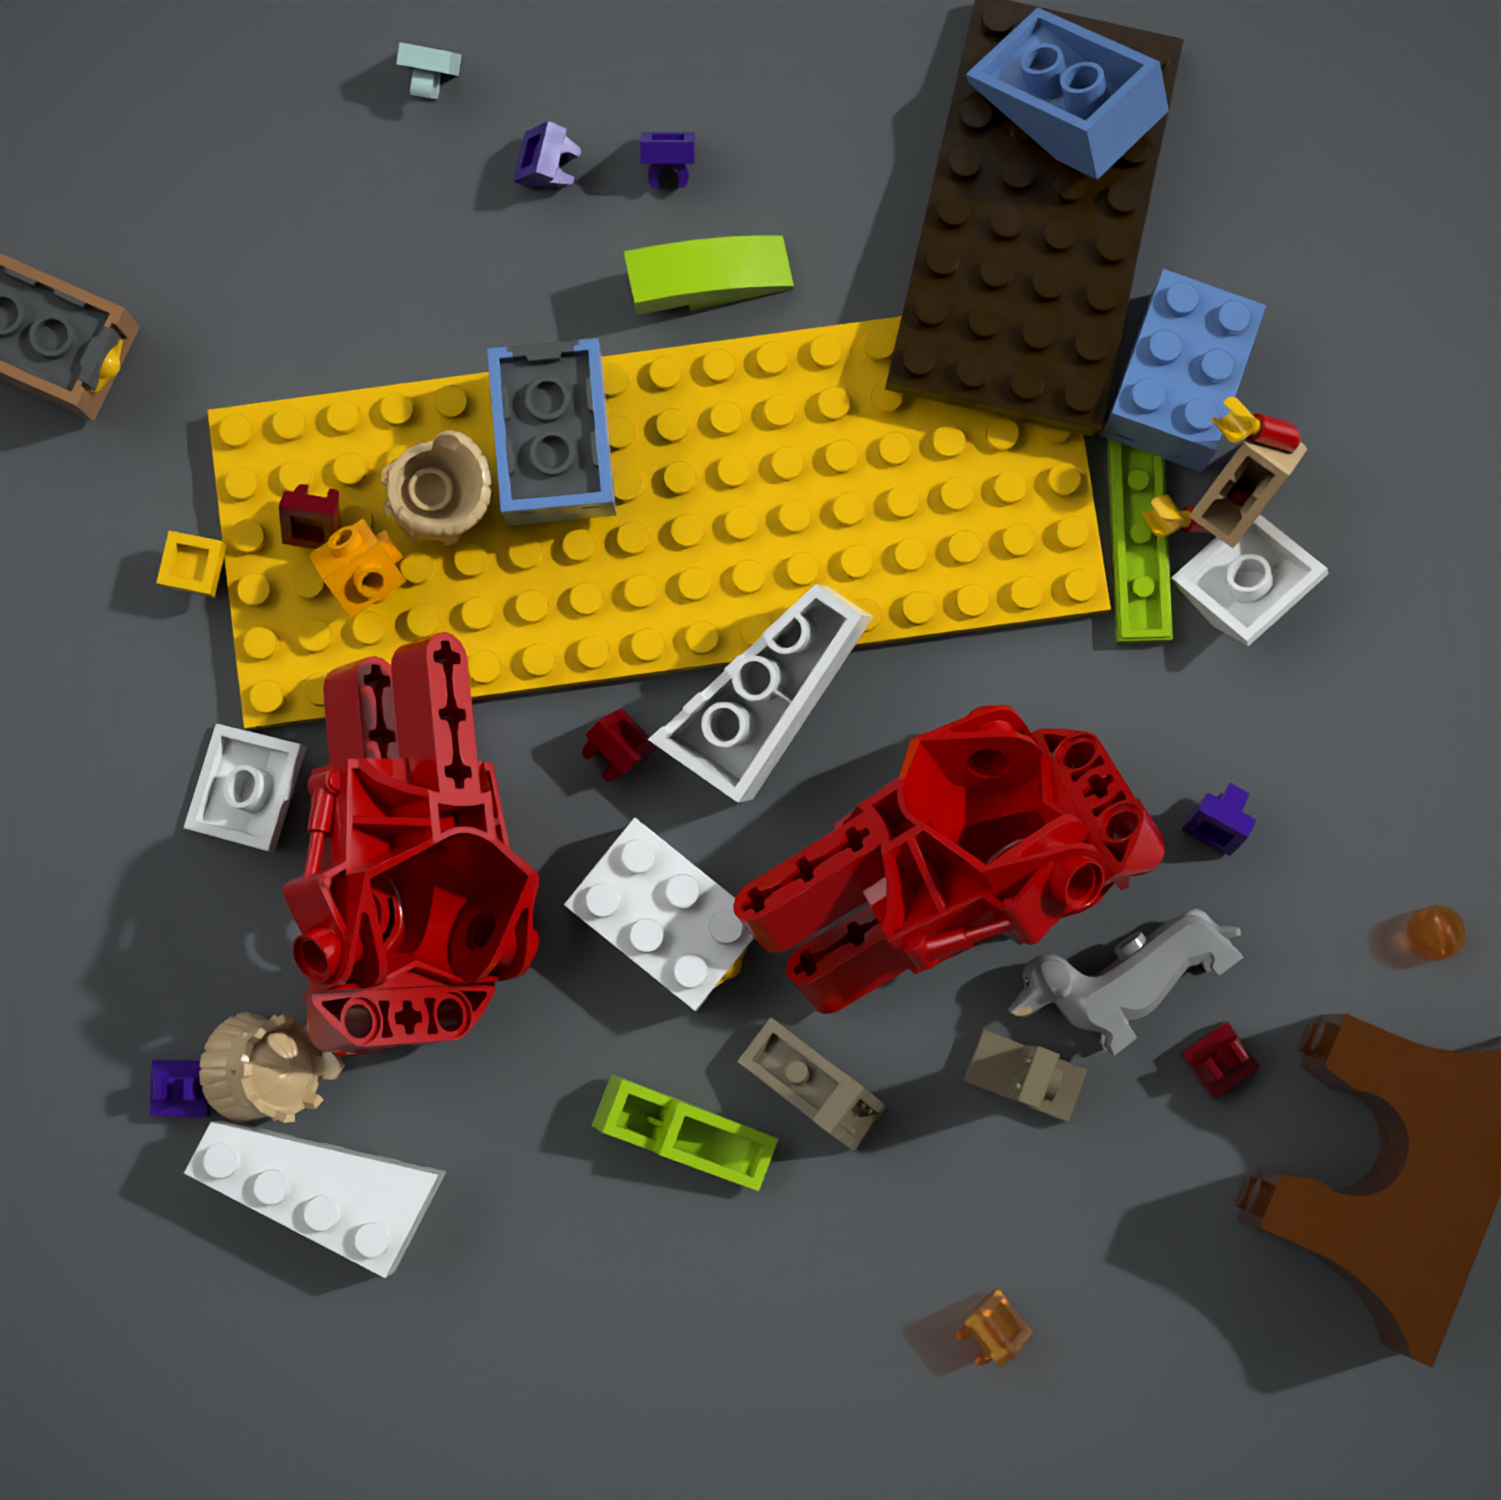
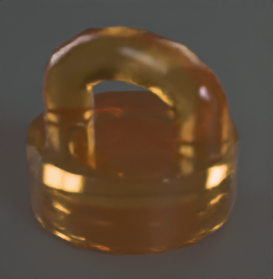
(1435, 932)

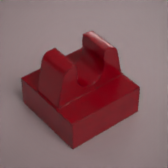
(308, 518)
(620, 742)
(1219, 1059)

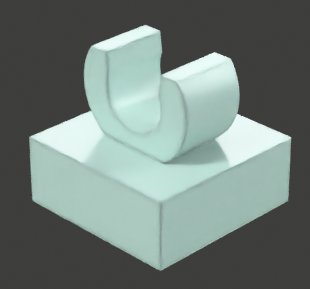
(428, 66)

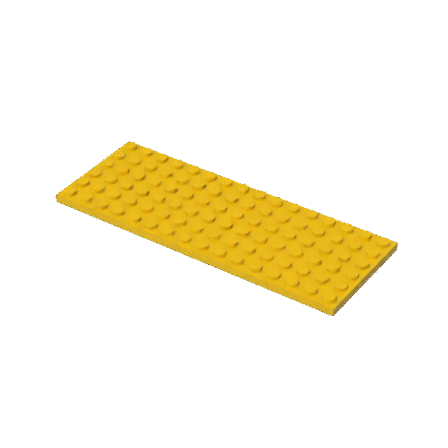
(734, 495)

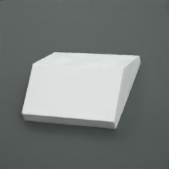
(1250, 584)
(245, 787)

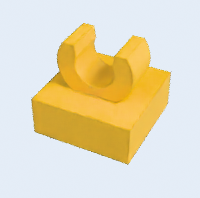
(191, 564)

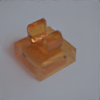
(996, 1328)

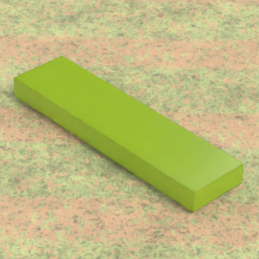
(1138, 555)

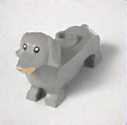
(1130, 984)

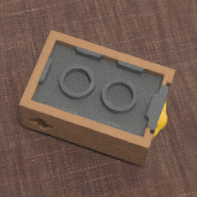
(60, 339)

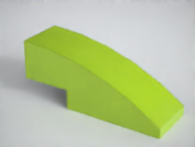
(707, 272)
(684, 1132)

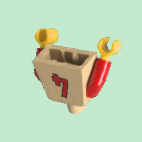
(1244, 484)

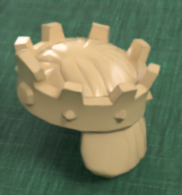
(438, 488)
(263, 1068)

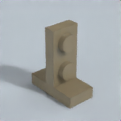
(1025, 1075)
(812, 1084)

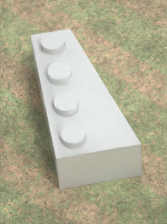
(760, 701)
(333, 1195)

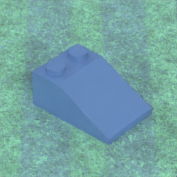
(1072, 90)

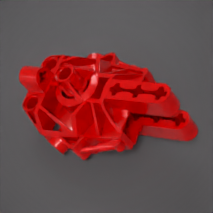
(432, 835)
(964, 845)

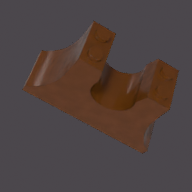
(1425, 1205)

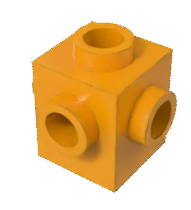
(359, 566)

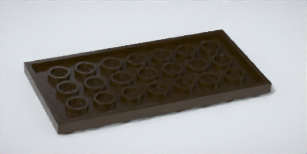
(1023, 256)

